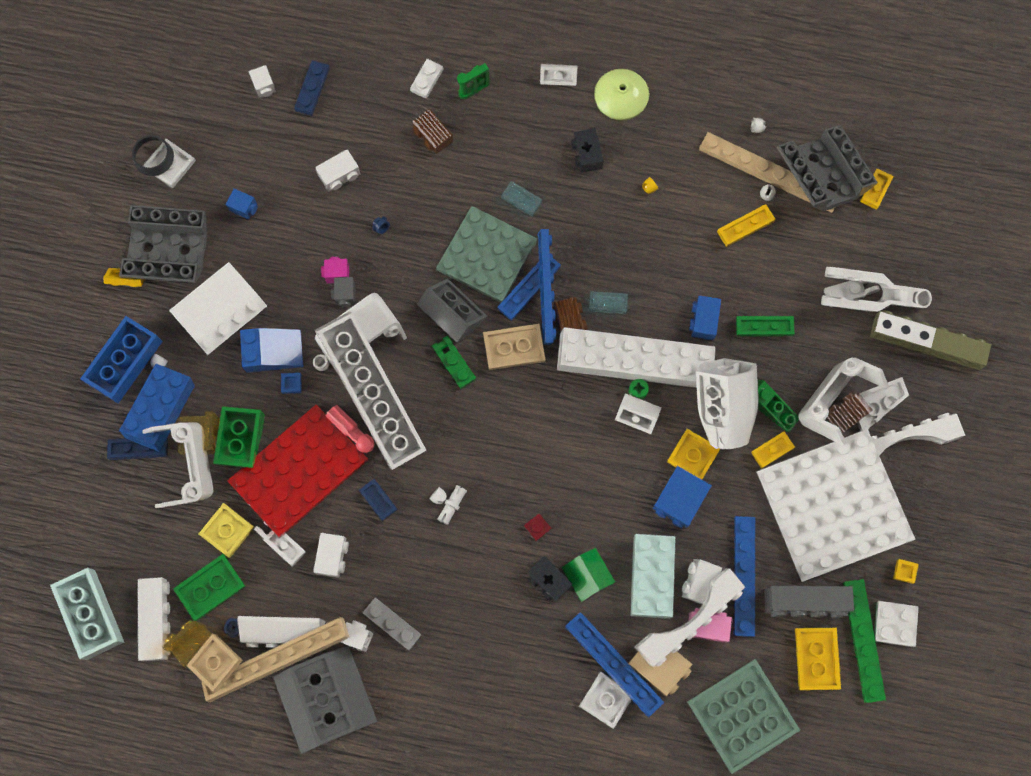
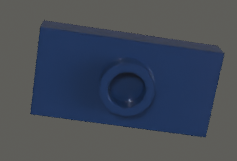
(378, 500)

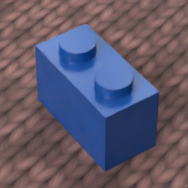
(705, 317)

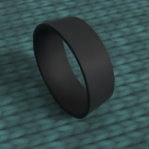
(162, 167)

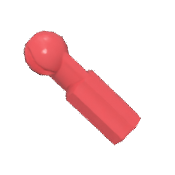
(349, 427)

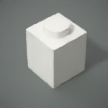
(262, 81)

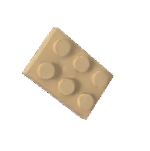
(514, 346)

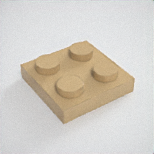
(214, 663)

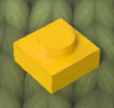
(905, 571)

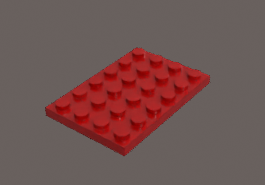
(298, 471)

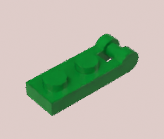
(454, 363)

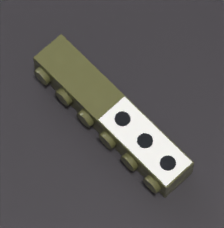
(930, 340)

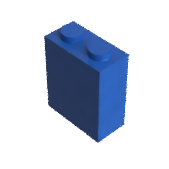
(681, 497)

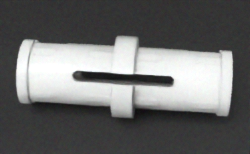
(452, 505)

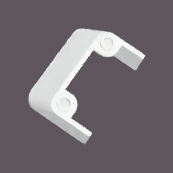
(374, 319)
(816, 409)
(200, 482)

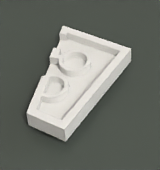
(882, 401)

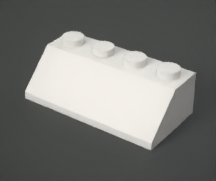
(274, 629)

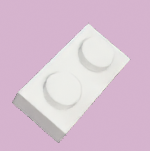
(558, 74)
(426, 78)

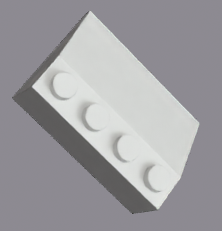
(218, 308)

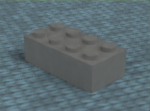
(809, 600)

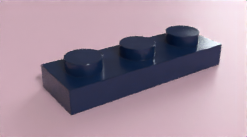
(312, 88)
(126, 449)

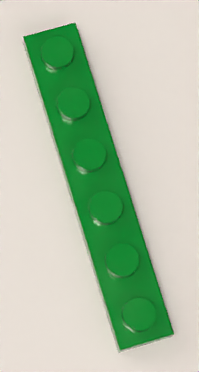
(865, 644)

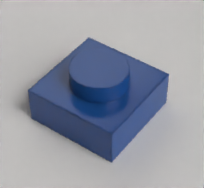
(291, 383)

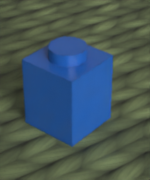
(241, 204)

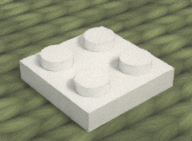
(896, 623)

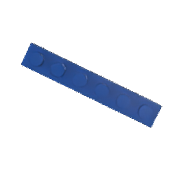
(546, 280)
(745, 571)
(614, 664)

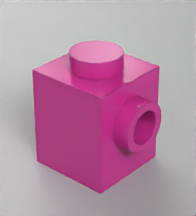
(334, 268)

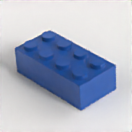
(121, 359)
(157, 405)

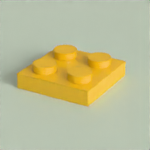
(693, 454)

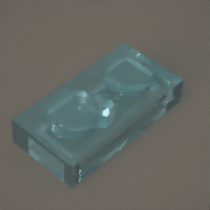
(521, 198)
(608, 302)

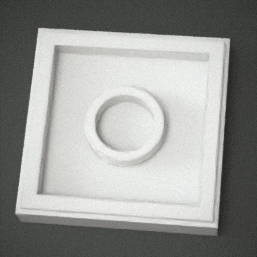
(180, 165)
(605, 700)

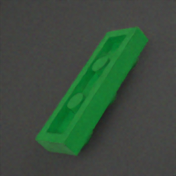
(765, 326)

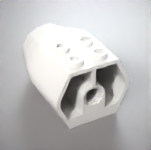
(727, 401)

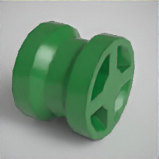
(638, 392)

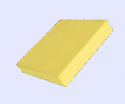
(226, 530)

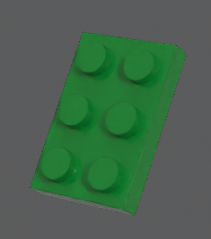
(209, 587)

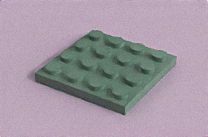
(486, 254)
(743, 716)

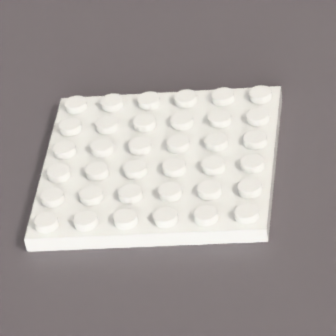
(835, 505)

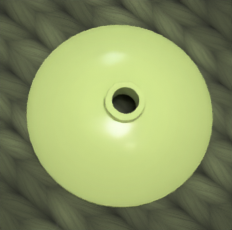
(621, 103)

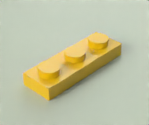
(746, 225)

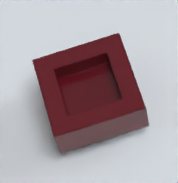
(537, 527)

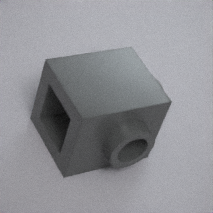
(343, 291)

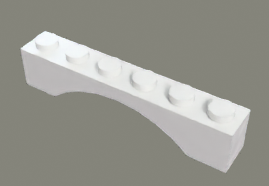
(940, 431)
(721, 591)

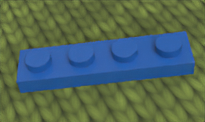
(524, 292)

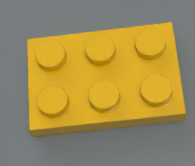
(817, 659)

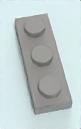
(392, 624)

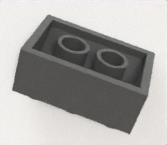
(451, 309)

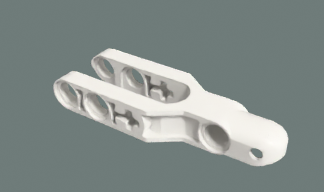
(891, 295)

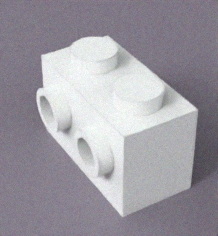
(338, 170)
(638, 413)
(330, 555)
(699, 579)
(359, 636)

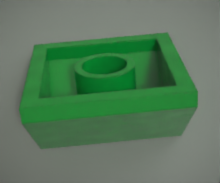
(588, 574)

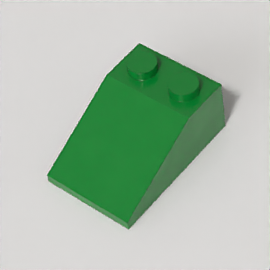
(238, 436)

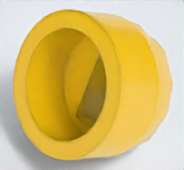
(649, 186)

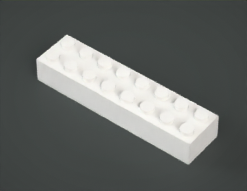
(631, 357)
(370, 390)

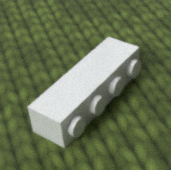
(153, 618)

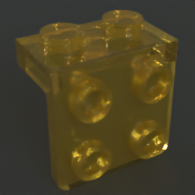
(210, 425)
(187, 641)

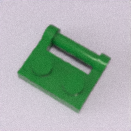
(478, 80)

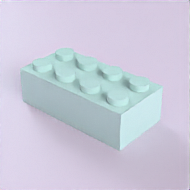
(653, 576)
(87, 614)

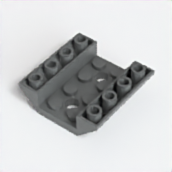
(836, 167)
(169, 233)
(338, 692)

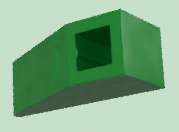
(775, 408)

